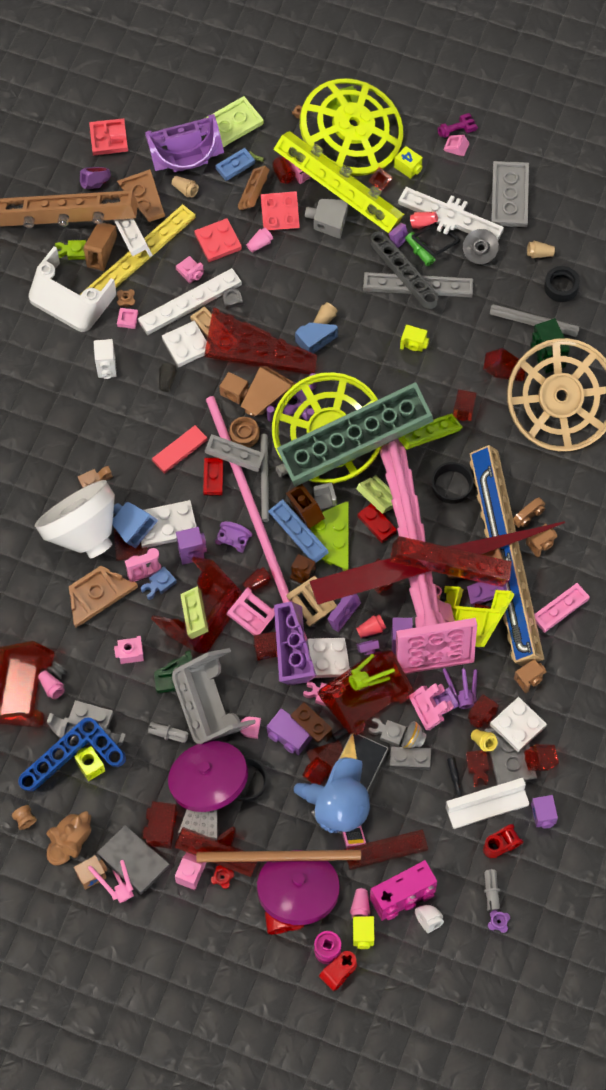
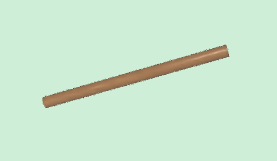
(261, 856)

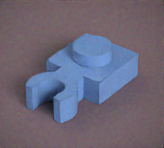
(160, 581)

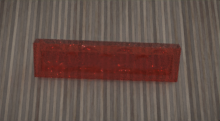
(195, 842)
(389, 849)

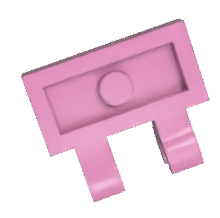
(426, 707)

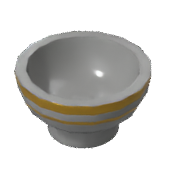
(413, 736)

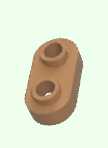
(524, 517)

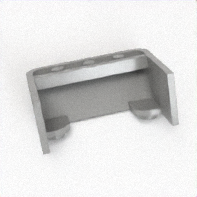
(201, 699)

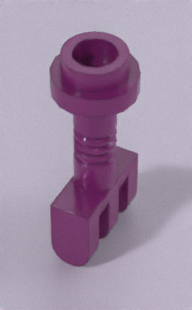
(465, 122)

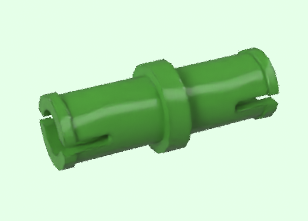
(426, 257)

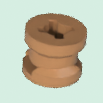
(24, 817)

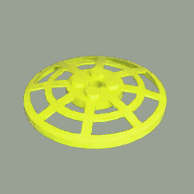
(351, 133)
(321, 416)

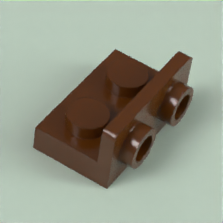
(312, 723)

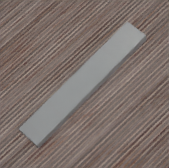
(442, 285)

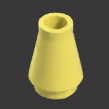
(485, 740)

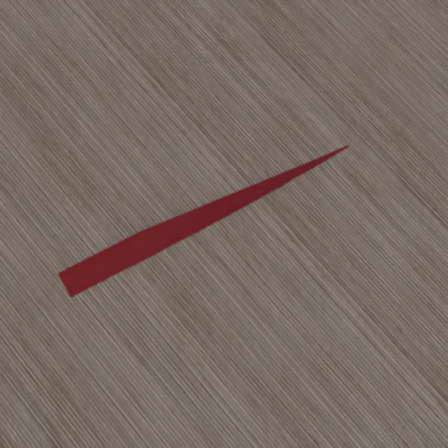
(387, 572)

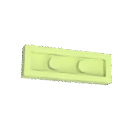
(194, 612)

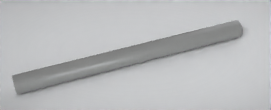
(264, 479)

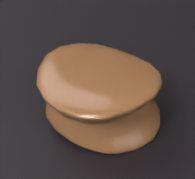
(244, 431)

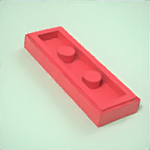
(179, 449)

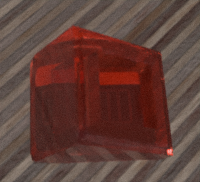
(317, 771)

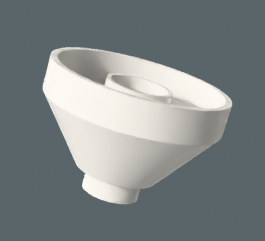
(81, 520)

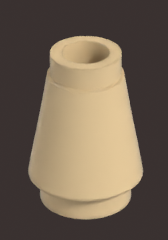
(185, 186)
(539, 250)
(326, 314)

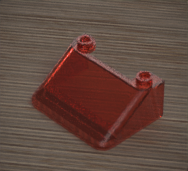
(19, 682)

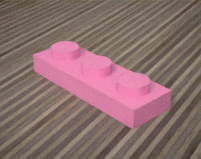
(561, 607)

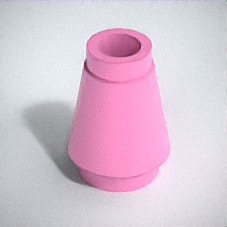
(259, 240)
(51, 685)
(360, 905)

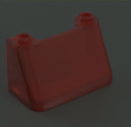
(356, 707)

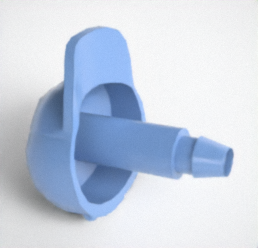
(342, 801)

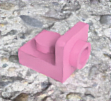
(190, 269)

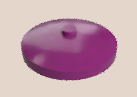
(208, 776)
(298, 890)

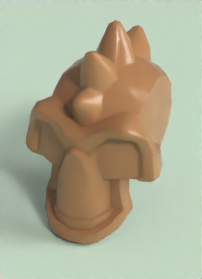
(68, 838)

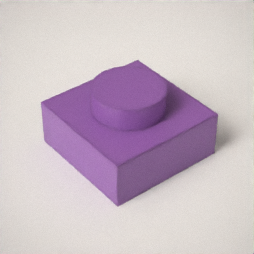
(398, 234)
(368, 647)
(446, 696)

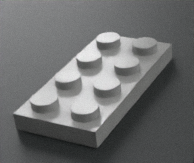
(510, 193)

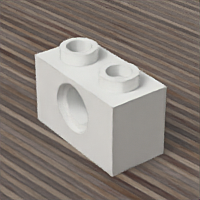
(105, 358)

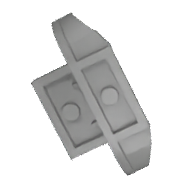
(80, 711)

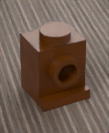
(302, 569)

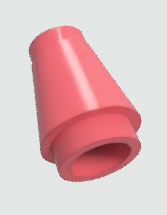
(422, 219)
(371, 627)

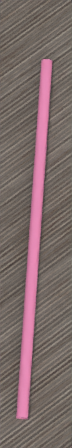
(251, 506)

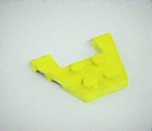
(486, 618)

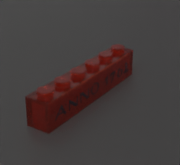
(451, 561)

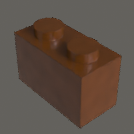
(305, 505)

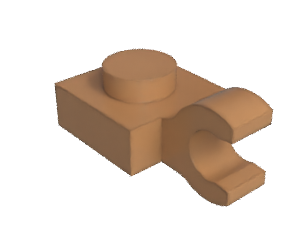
(92, 477)

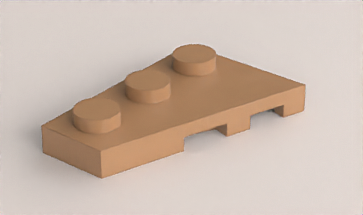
(145, 194)

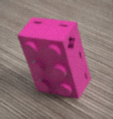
(403, 891)

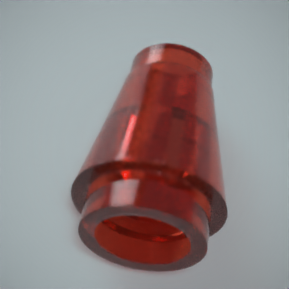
(257, 579)

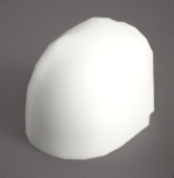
(429, 917)

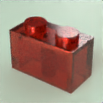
(161, 824)

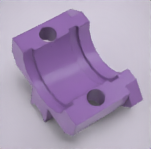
(233, 535)

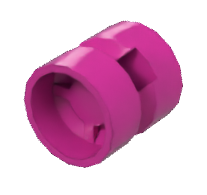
(327, 947)

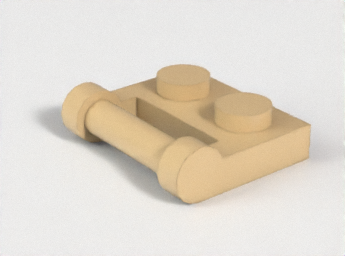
(321, 609)

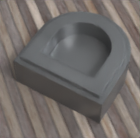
(232, 298)

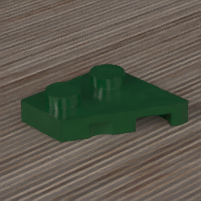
(163, 676)

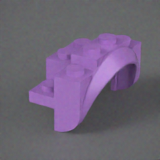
(185, 145)

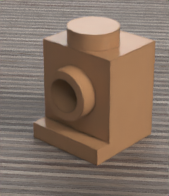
(541, 541)
(529, 675)

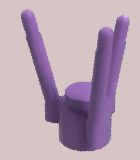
(465, 698)

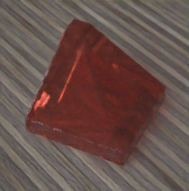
(380, 179)
(228, 836)

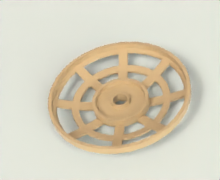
(548, 394)

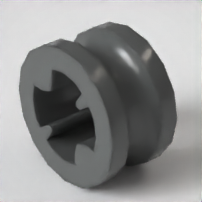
(56, 670)

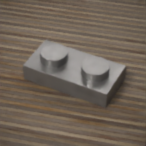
(410, 758)

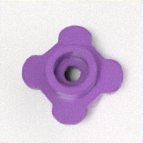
(503, 917)

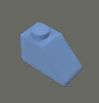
(315, 336)

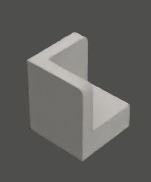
(324, 496)

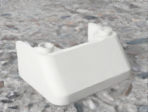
(62, 303)

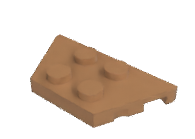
(97, 592)

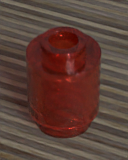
(283, 170)

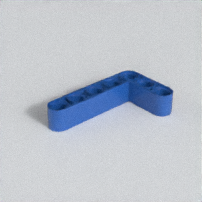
(69, 751)

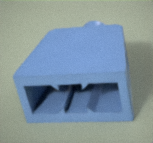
(132, 523)

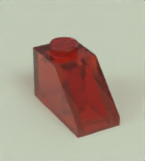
(501, 363)

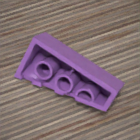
(293, 654)

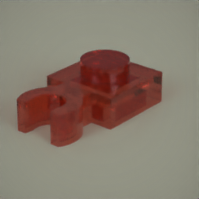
(477, 764)

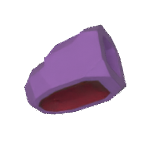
(94, 177)

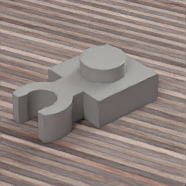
(390, 733)

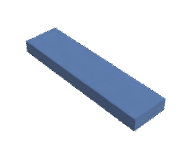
(298, 531)

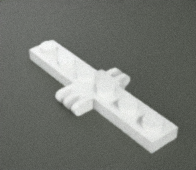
(449, 214)

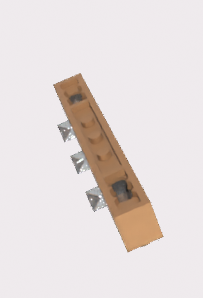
(68, 208)

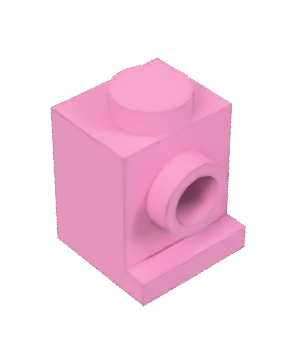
(135, 654)

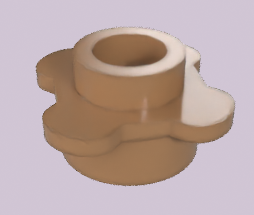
(128, 301)

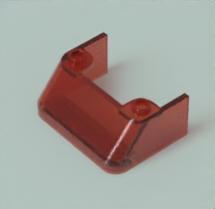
(218, 598)

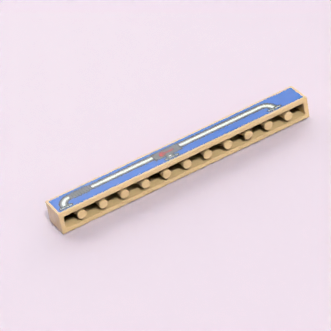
(498, 521)

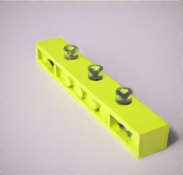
(339, 181)

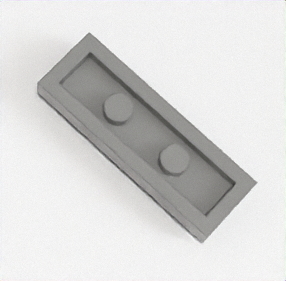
(234, 453)

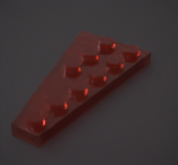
(250, 345)

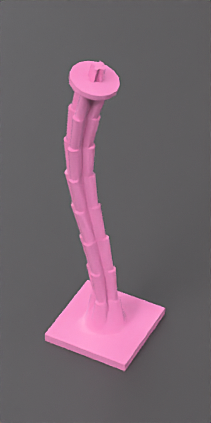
(433, 641)

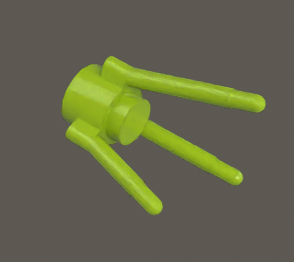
(361, 679)

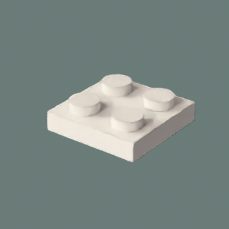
(185, 343)
(328, 656)
(518, 724)

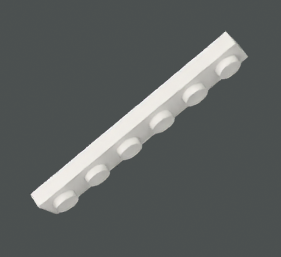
(189, 301)

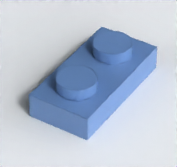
(235, 164)

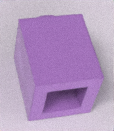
(544, 811)

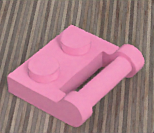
(137, 568)
(247, 616)

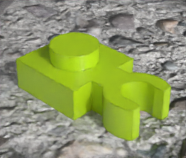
(73, 250)

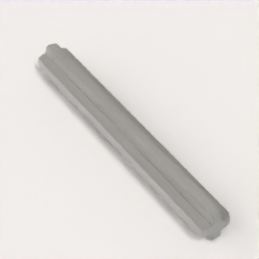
(530, 319)

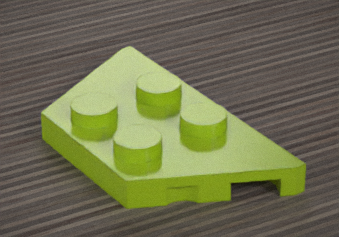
(334, 535)

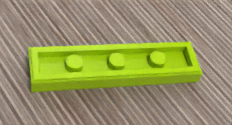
(437, 429)

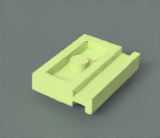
(377, 493)

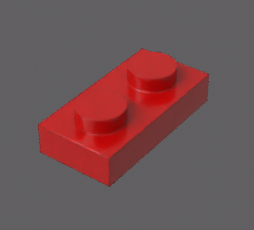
(213, 476)
(377, 523)

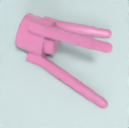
(123, 890)

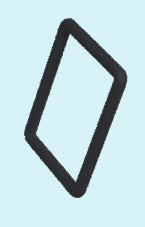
(457, 240)

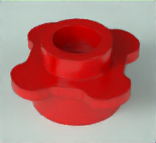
(219, 871)

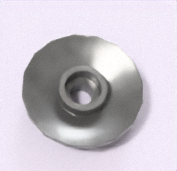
(478, 238)

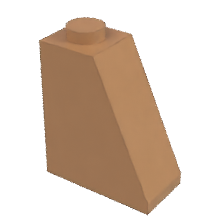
(99, 246)
(265, 391)

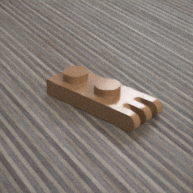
(253, 188)

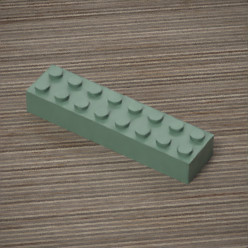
(355, 434)

